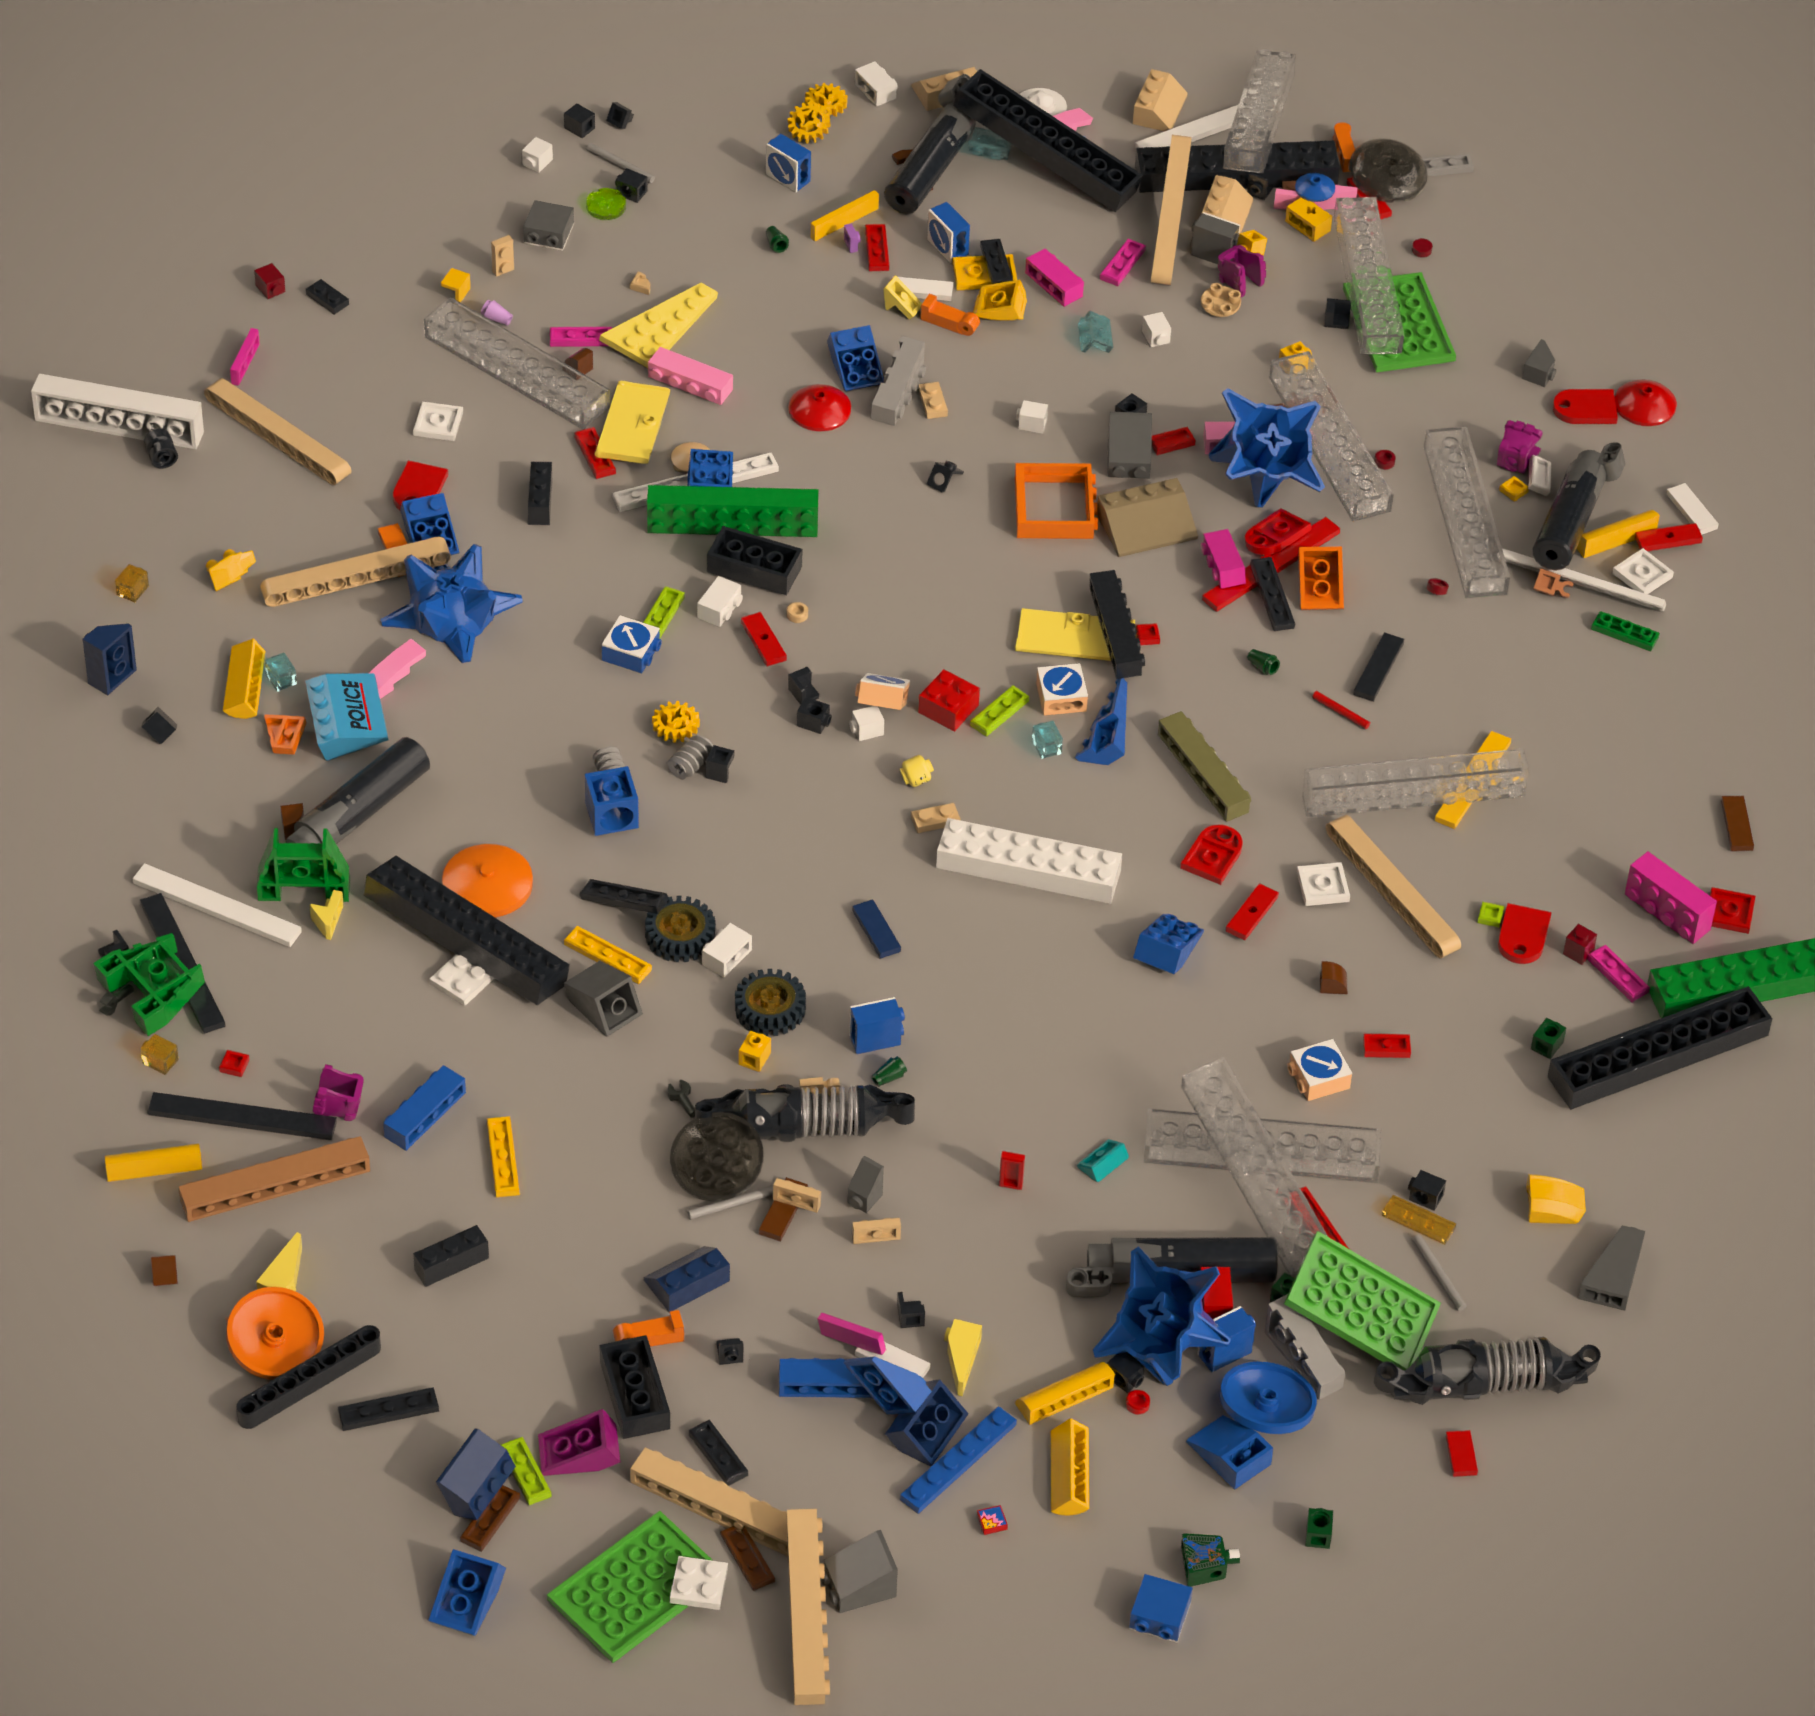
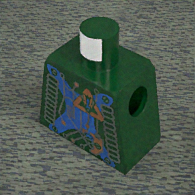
(1206, 1558)

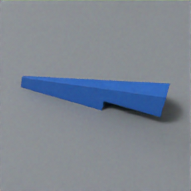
(1107, 730)

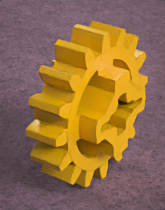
(827, 96)
(808, 122)
(676, 721)

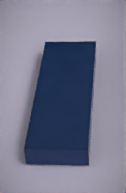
(876, 928)

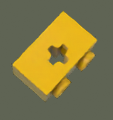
(1308, 219)

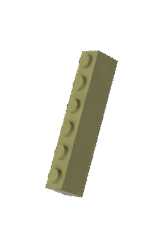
(1204, 766)

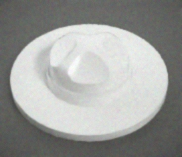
(1046, 99)

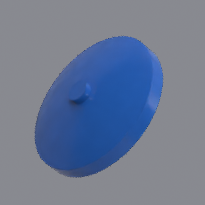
(1268, 1397)

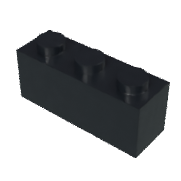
(540, 493)
(451, 1255)

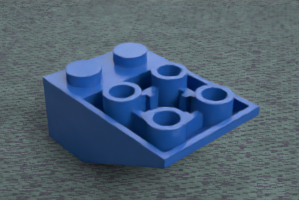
(855, 358)
(427, 519)
(1167, 943)
(1232, 1450)

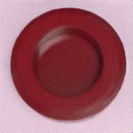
(1422, 247)
(1385, 459)

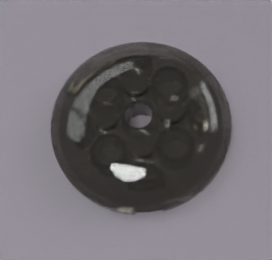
(1388, 170)
(714, 1137)

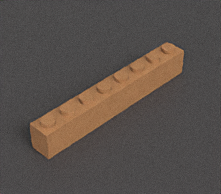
(274, 1178)

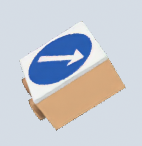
(1061, 689)
(882, 691)
(1319, 1070)

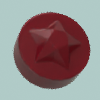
(1437, 586)

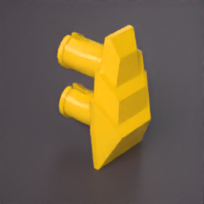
(230, 568)

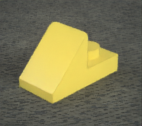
(900, 296)
(327, 916)

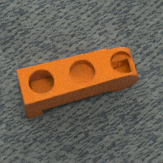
(1343, 144)
(948, 317)
(658, 1330)

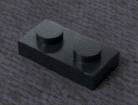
(327, 296)

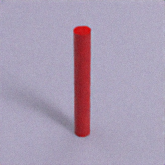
(1341, 710)

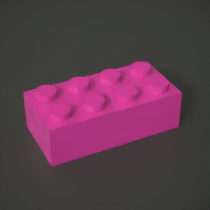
(1670, 897)

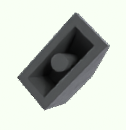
(1540, 365)
(866, 1185)

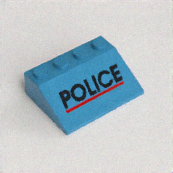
(346, 713)

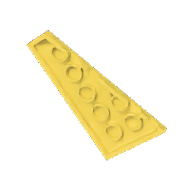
(660, 325)

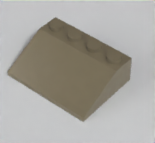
(1146, 517)

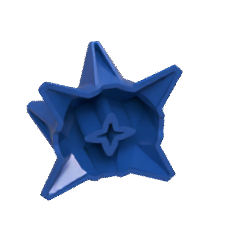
(1268, 445)
(450, 602)
(1162, 1317)

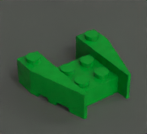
(302, 867)
(157, 975)

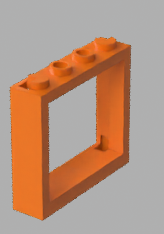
(1056, 474)

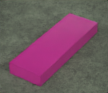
(1122, 262)
(576, 336)
(244, 356)
(1618, 973)
(851, 1333)

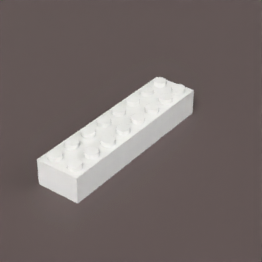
(116, 410)
(1029, 860)

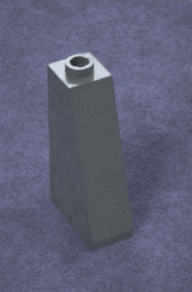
(1614, 1271)

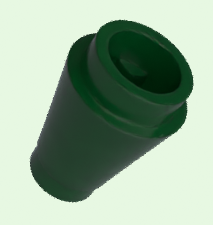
(777, 240)
(1264, 661)
(889, 1071)

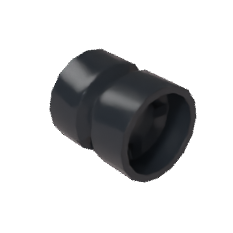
(161, 448)

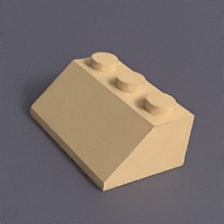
(929, 89)
(1159, 101)
(1228, 201)

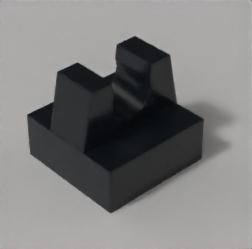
(619, 115)

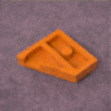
(285, 732)

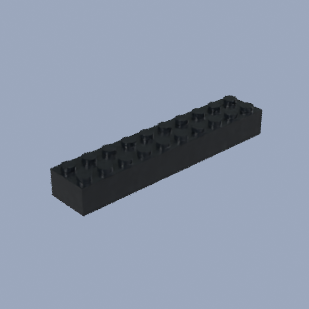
(1047, 140)
(1285, 163)
(466, 930)
(1659, 1047)

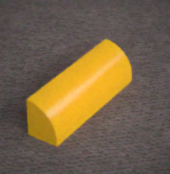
(1616, 533)
(244, 680)
(153, 1162)
(1066, 1392)
(1070, 1468)

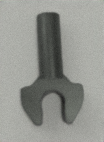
(110, 1000)
(682, 1096)

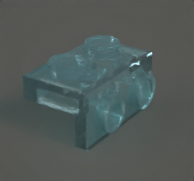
(990, 144)
(1096, 332)

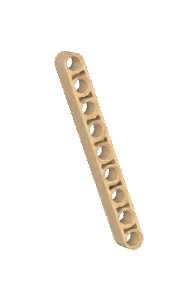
(1171, 209)
(277, 431)
(351, 572)
(1393, 886)

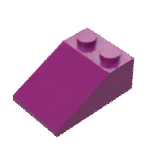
(580, 1445)

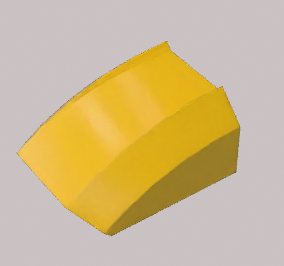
(1001, 301)
(1554, 1200)

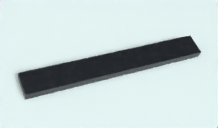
(163, 923)
(242, 1116)

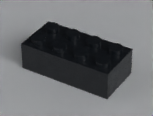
(754, 560)
(634, 1387)

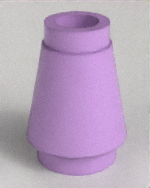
(496, 312)

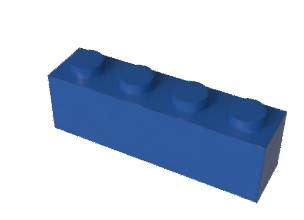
(424, 1107)
(818, 1379)

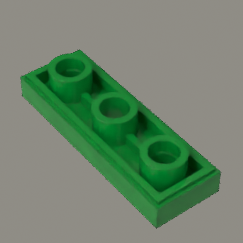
(1625, 631)

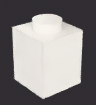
(537, 154)
(1156, 329)
(1032, 416)
(867, 723)

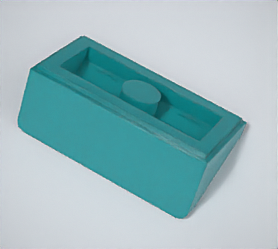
(1104, 1160)

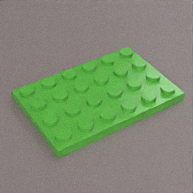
(1424, 331)
(1362, 1302)
(627, 1587)

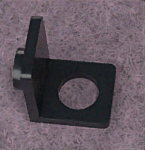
(1258, 186)
(947, 469)
(730, 1351)

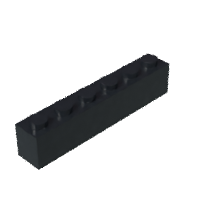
(1116, 624)

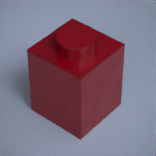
(269, 281)
(1579, 944)

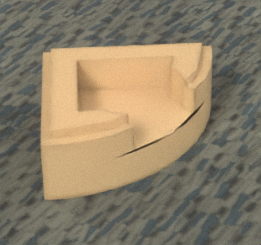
(640, 283)

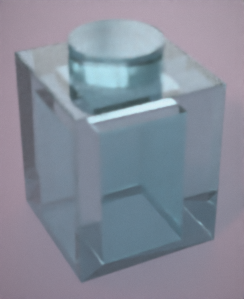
(280, 671)
(1047, 739)

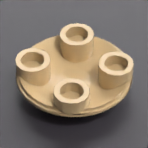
(1221, 300)
(681, 455)

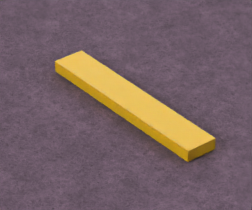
(1452, 814)

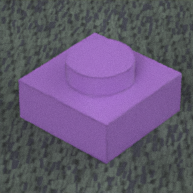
(851, 238)

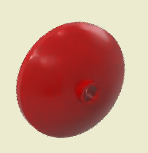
(1645, 402)
(820, 407)

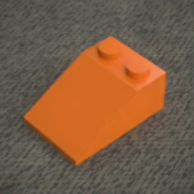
(1321, 578)

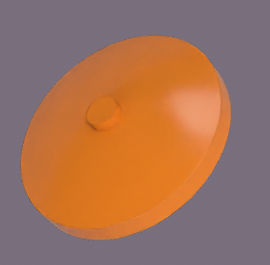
(490, 878)
(273, 1331)

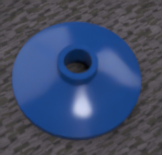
(1315, 187)

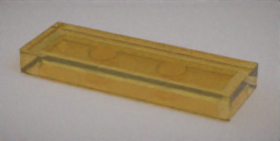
(1419, 1219)

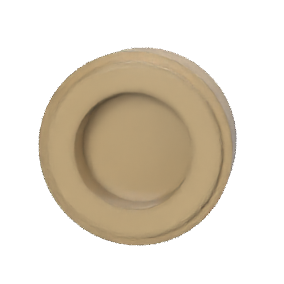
(797, 612)

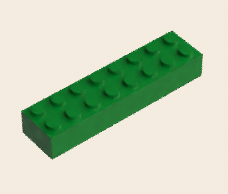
(746, 509)
(1768, 971)

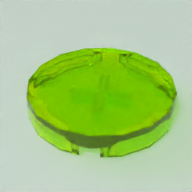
(606, 204)

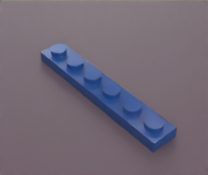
(958, 1460)

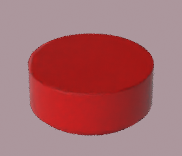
(1138, 1402)

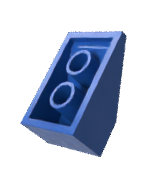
(889, 1385)
(466, 1592)

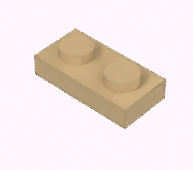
(502, 255)
(933, 400)
(933, 817)
(797, 1195)
(876, 1230)

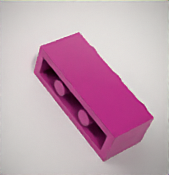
(1054, 277)
(1223, 558)

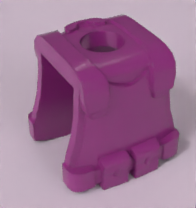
(1242, 264)
(1518, 446)
(338, 1094)

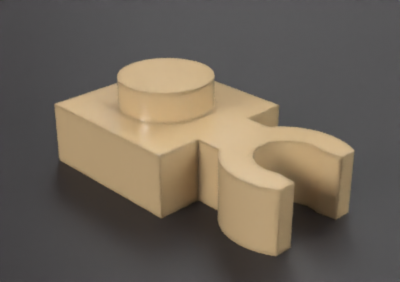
(818, 1082)

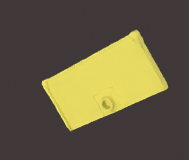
(633, 422)
(1061, 634)

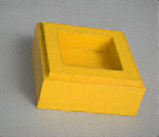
(1514, 488)

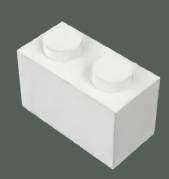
(875, 83)
(719, 601)
(726, 949)

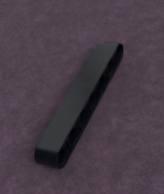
(322, 1368)

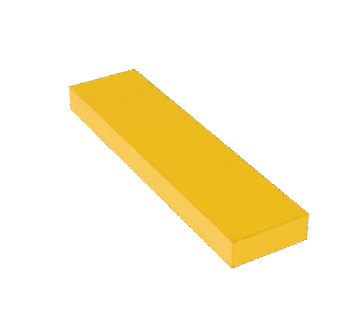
(844, 215)
(603, 951)
(503, 1156)

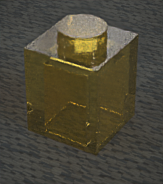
(131, 583)
(159, 1054)

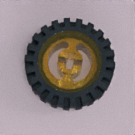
(680, 917)
(769, 990)

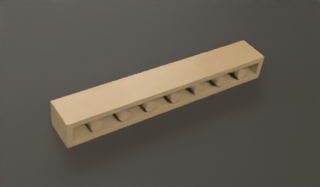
(710, 1499)
(805, 1607)

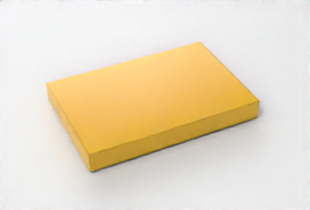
(972, 272)

